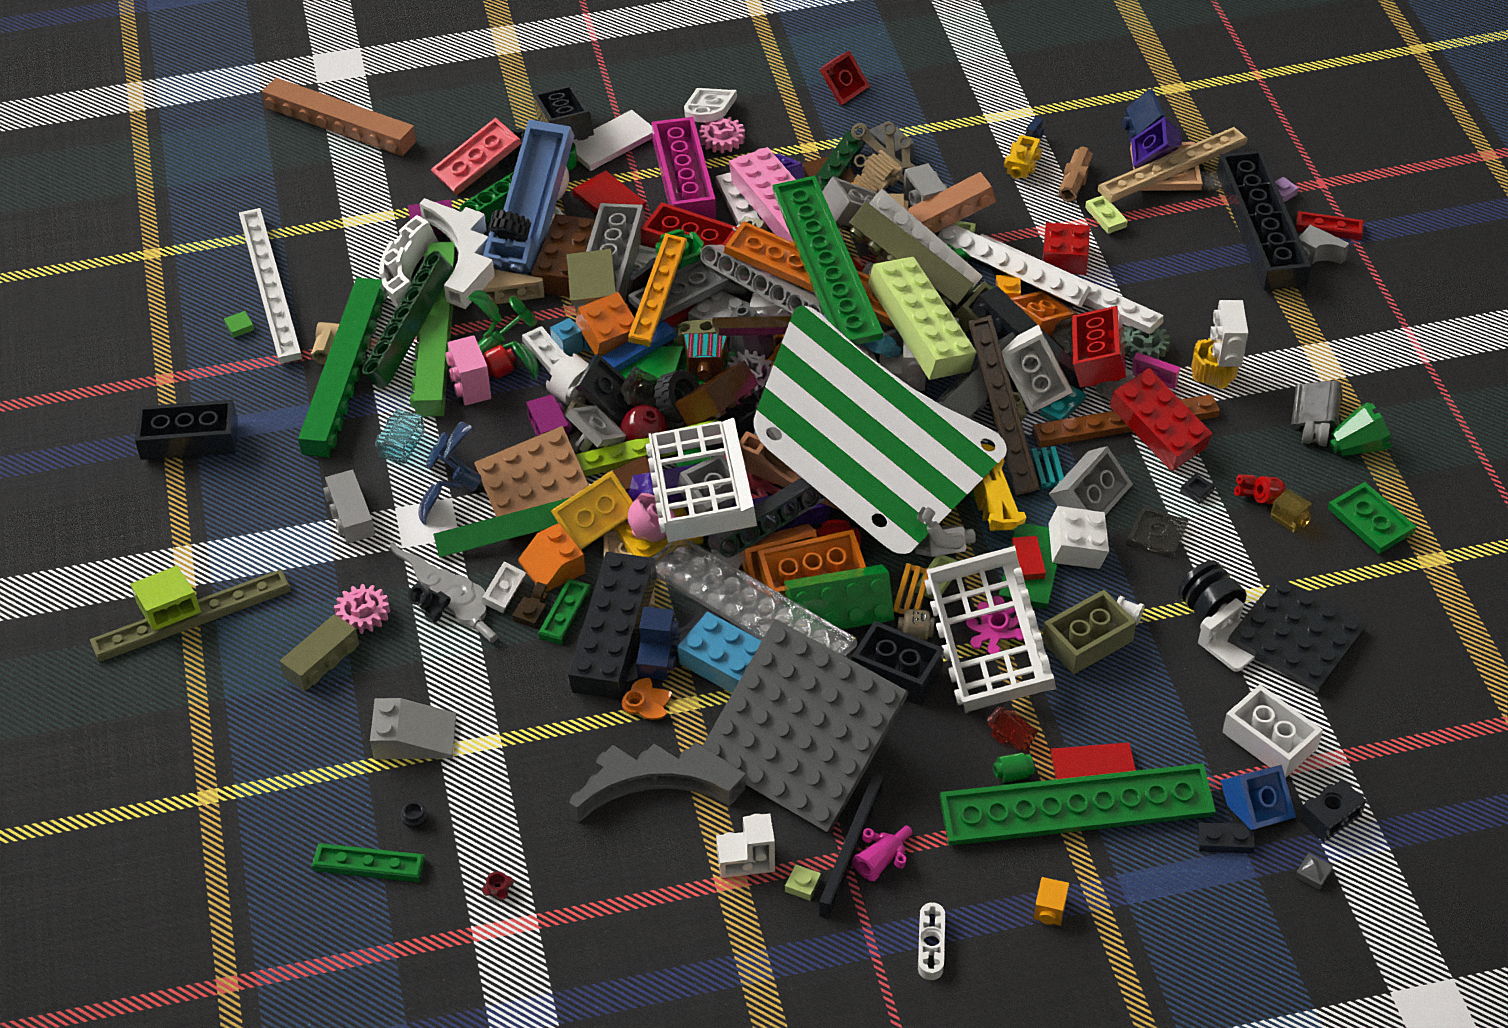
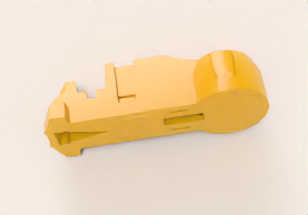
(996, 500)

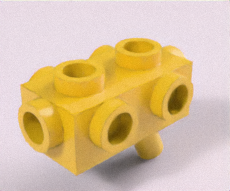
(1023, 157)

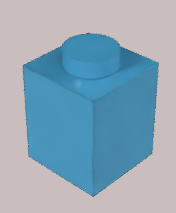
(567, 337)

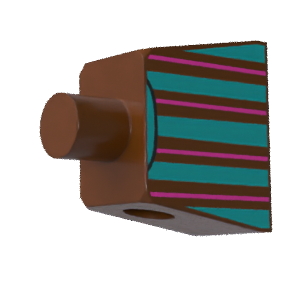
(705, 353)

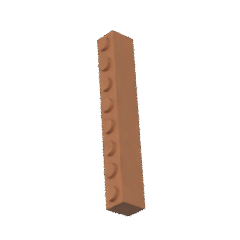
(339, 116)

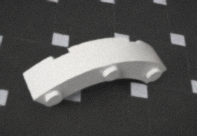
(403, 255)

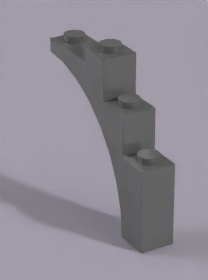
(657, 769)

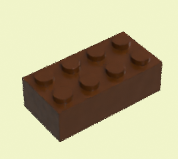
(564, 237)

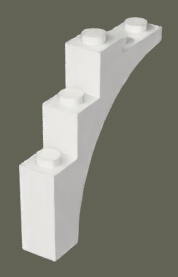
(467, 233)

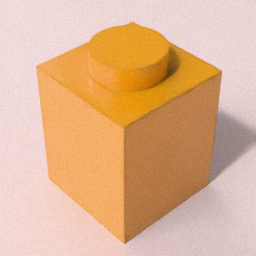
(1051, 901)

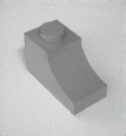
(1323, 246)

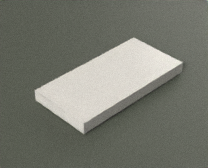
(613, 140)

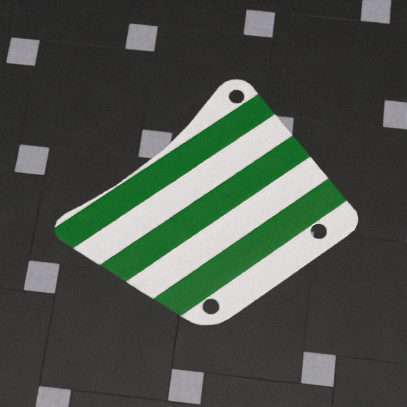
(868, 434)

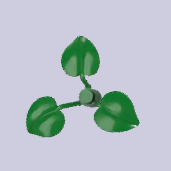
(493, 339)

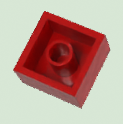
(1067, 247)

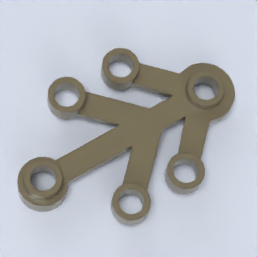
(890, 146)

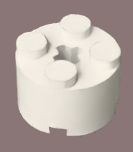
(565, 377)

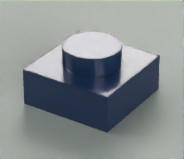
(1035, 129)

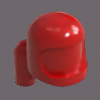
(1264, 488)

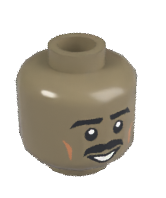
(917, 623)

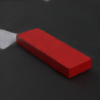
(1333, 225)

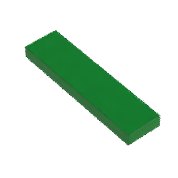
(368, 862)

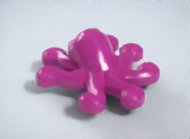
(994, 627)

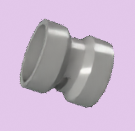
(1315, 433)

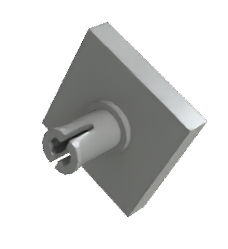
(595, 428)

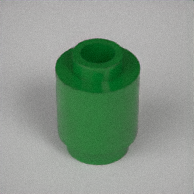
(1013, 767)

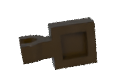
(532, 610)

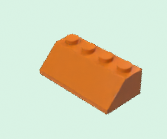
(809, 558)

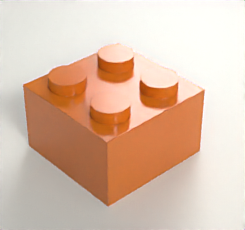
(605, 323)

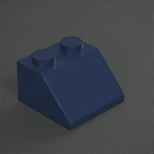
(1142, 114)

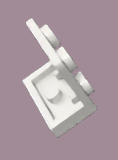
(1215, 634)

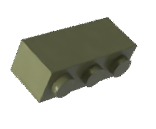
(319, 652)

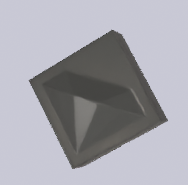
(1314, 871)

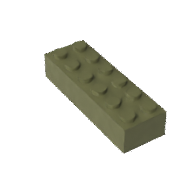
(894, 243)

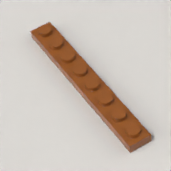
(1107, 423)

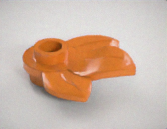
(648, 699)

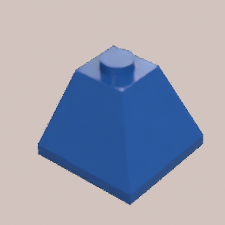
(1259, 797)

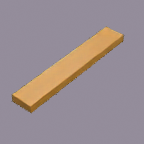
(657, 290)

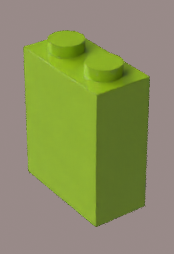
(165, 598)

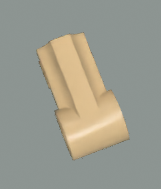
(324, 338)

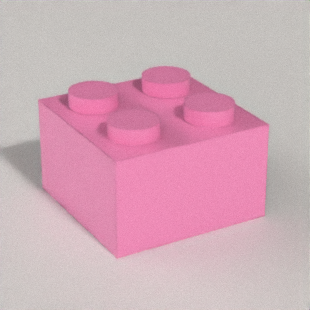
(468, 370)

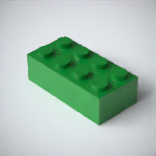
(846, 596)

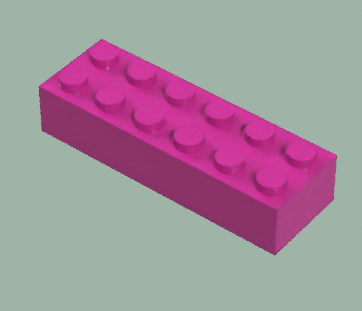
(683, 166)

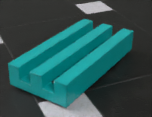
(1056, 464)

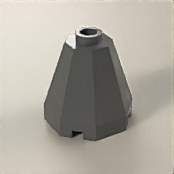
(761, 343)

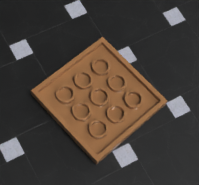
(532, 473)

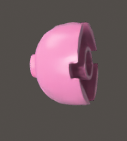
(644, 518)

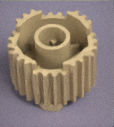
(879, 172)

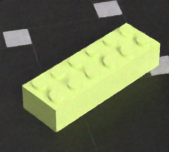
(921, 318)

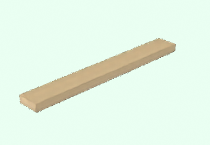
(1172, 164)

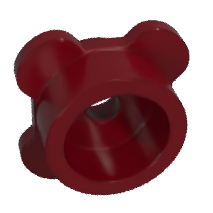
(494, 879)

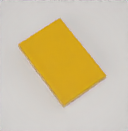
(594, 510)

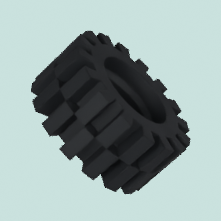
(509, 226)

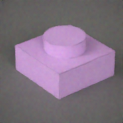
(1286, 188)

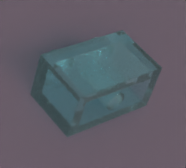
(400, 436)

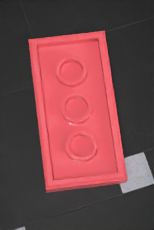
(476, 156)

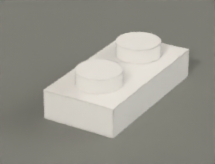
(503, 587)

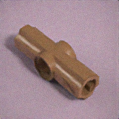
(1075, 174)

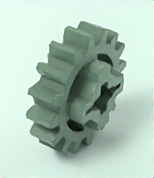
(1147, 344)

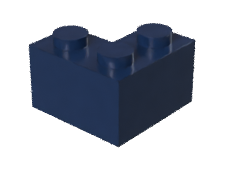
(657, 643)

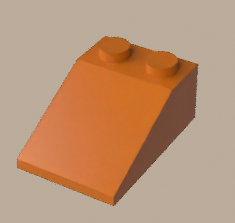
(1044, 310)

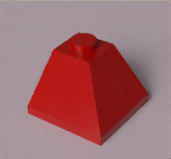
(844, 77)

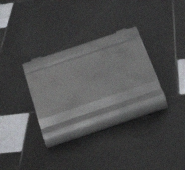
(1317, 403)

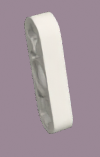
(926, 950)

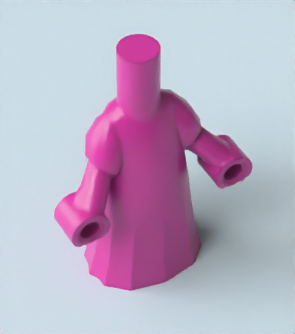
(880, 854)

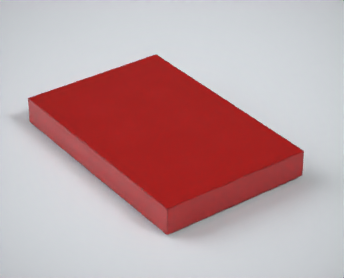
(605, 189)
(1092, 760)

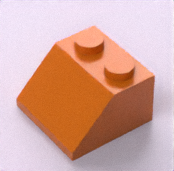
(552, 558)

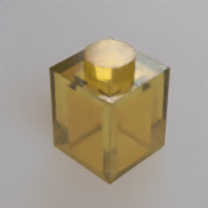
(1291, 510)

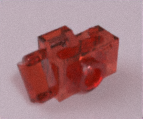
(1011, 727)

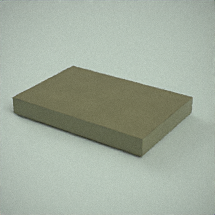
(590, 276)

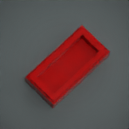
(1029, 557)

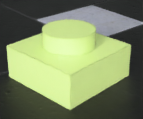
(803, 882)

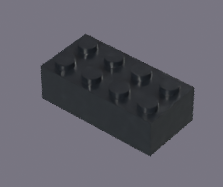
(564, 108)
(186, 429)

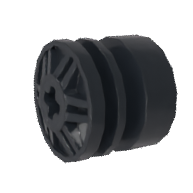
(1209, 588)

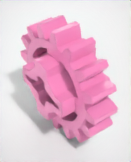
(722, 134)
(363, 608)

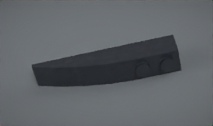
(1011, 318)

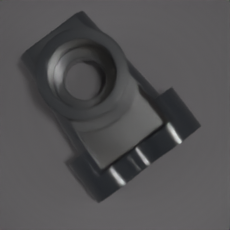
(429, 601)

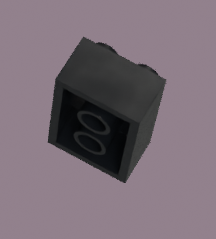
(900, 659)

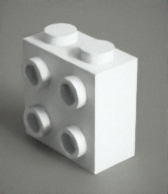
(1229, 333)

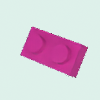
(1166, 372)

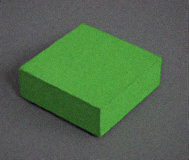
(238, 324)

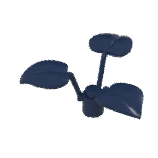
(463, 475)

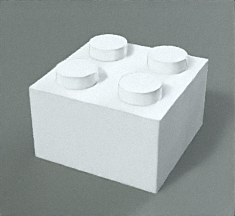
(1078, 537)

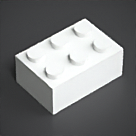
(1272, 730)

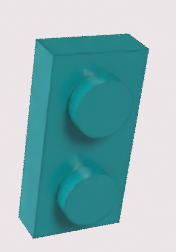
(1063, 407)

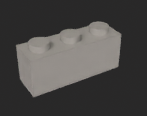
(348, 506)

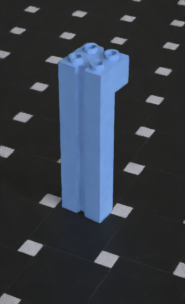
(533, 194)

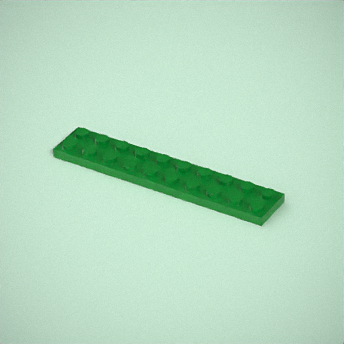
(827, 260)
(1076, 804)

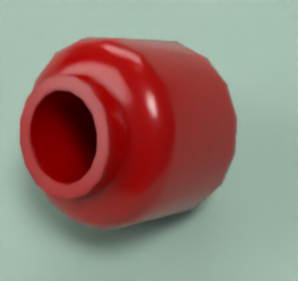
(499, 361)

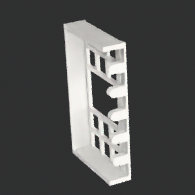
(708, 522)
(1021, 601)

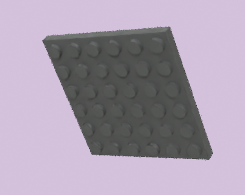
(804, 724)

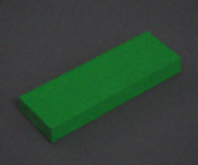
(564, 611)

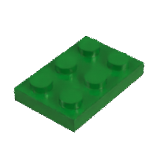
(1372, 517)

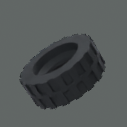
(666, 396)

